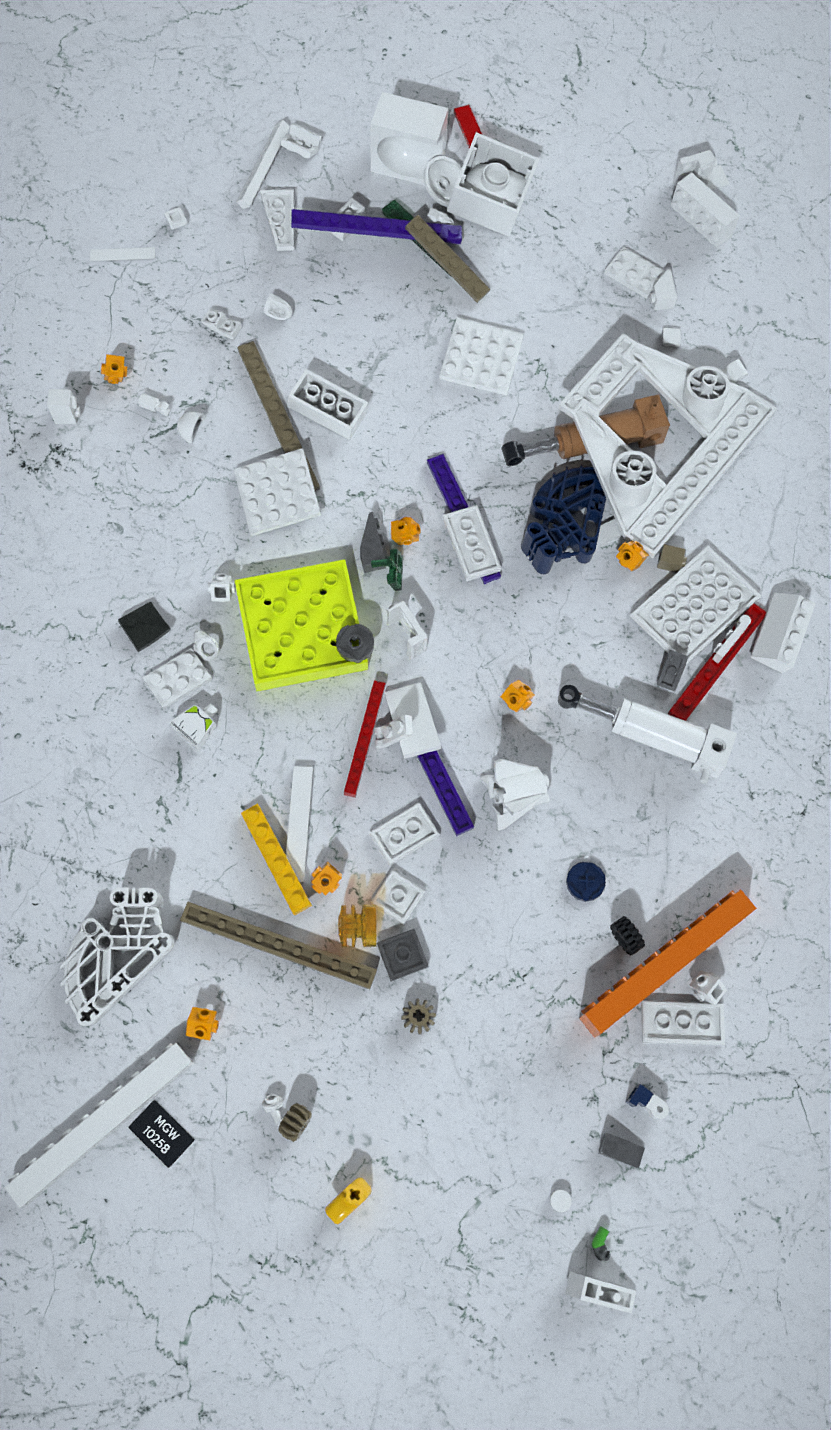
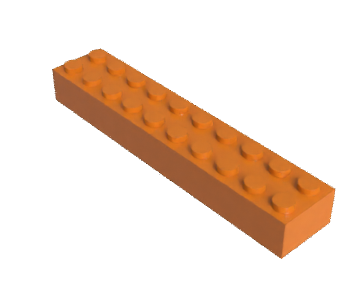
(663, 966)

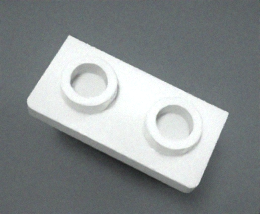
(301, 141)

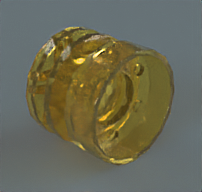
(358, 925)

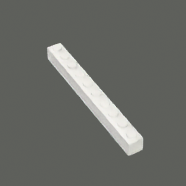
(262, 165)

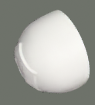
(187, 423)

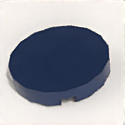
(586, 881)

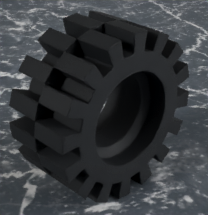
(627, 935)

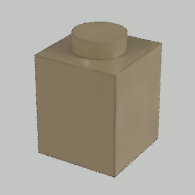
(671, 558)

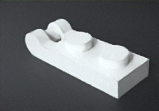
(731, 638)
(393, 731)

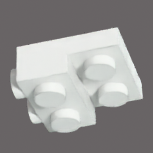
(699, 164)

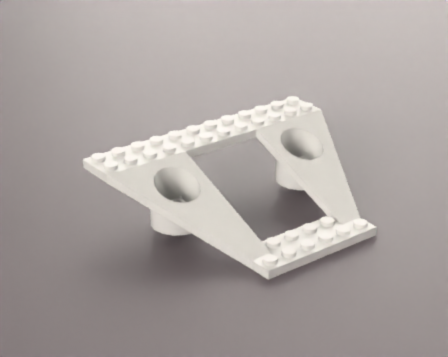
(727, 422)

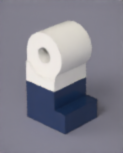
(649, 1101)

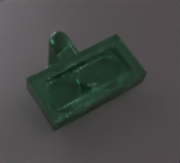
(395, 565)

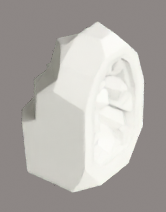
(439, 217)
(277, 308)

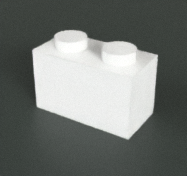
(63, 406)

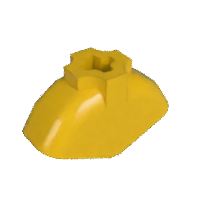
(348, 1200)

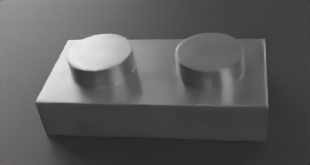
(672, 670)

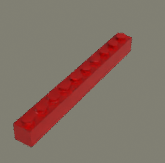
(364, 739)

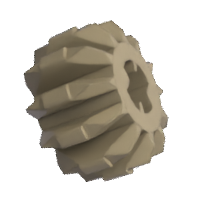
(423, 1011)
(294, 1122)

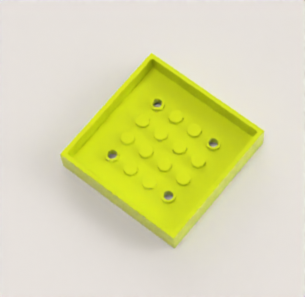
(297, 624)

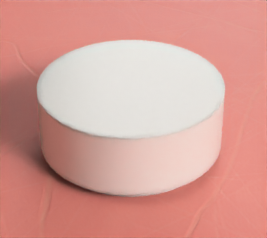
(560, 1200)

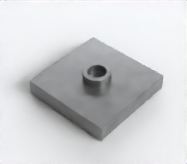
(402, 955)

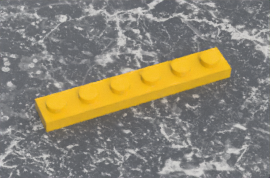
(276, 859)

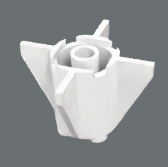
(515, 790)

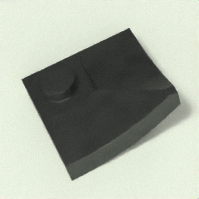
(144, 626)

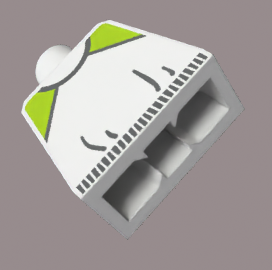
(195, 725)

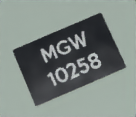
(161, 1133)

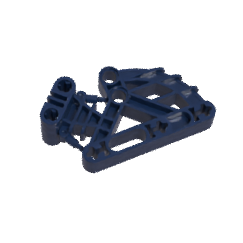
(547, 544)

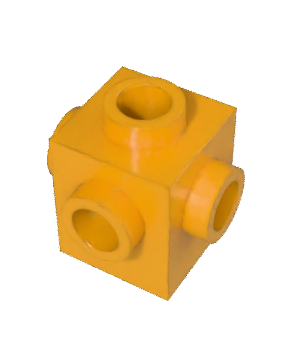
(114, 369)
(405, 531)
(631, 555)
(518, 696)
(328, 872)
(202, 1023)

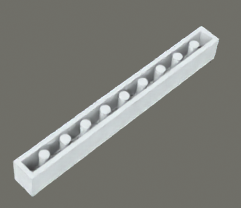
(98, 1126)

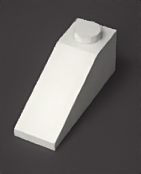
(600, 1292)

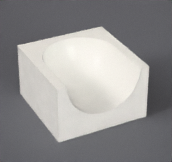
(406, 136)
(492, 184)

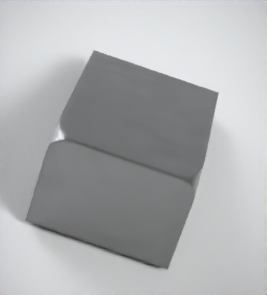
(621, 1150)

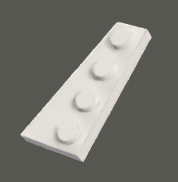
(278, 209)

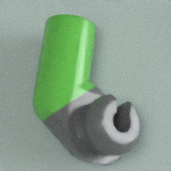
(598, 1245)

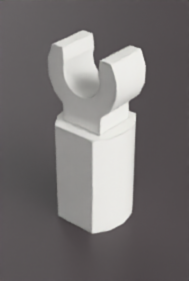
(153, 404)

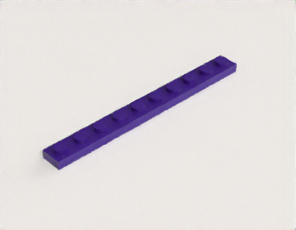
(367, 225)

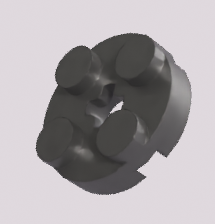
(357, 653)

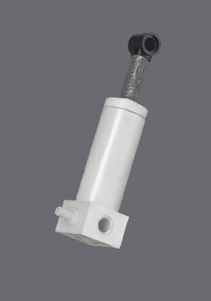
(703, 747)

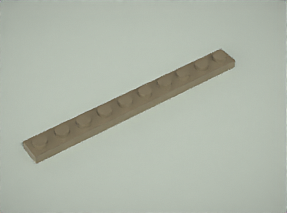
(271, 402)
(278, 945)

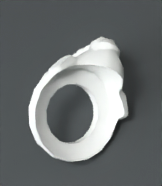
(201, 637)

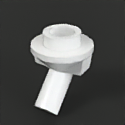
(272, 1104)

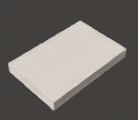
(404, 834)

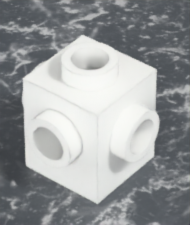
(221, 587)
(708, 987)

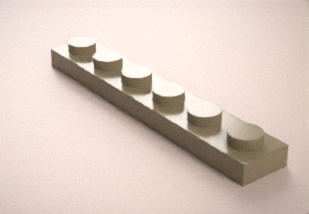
(447, 258)

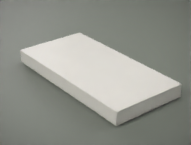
(471, 543)
(412, 702)
(682, 1023)

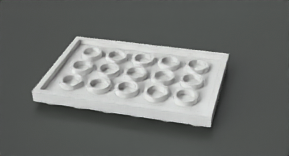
(695, 605)

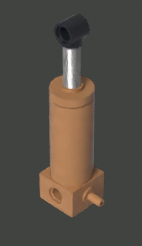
(642, 424)

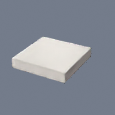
(397, 897)

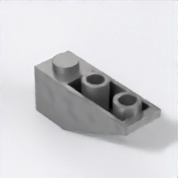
(371, 545)

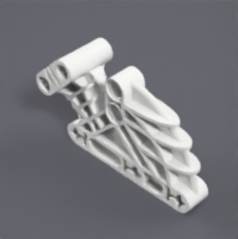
(136, 912)

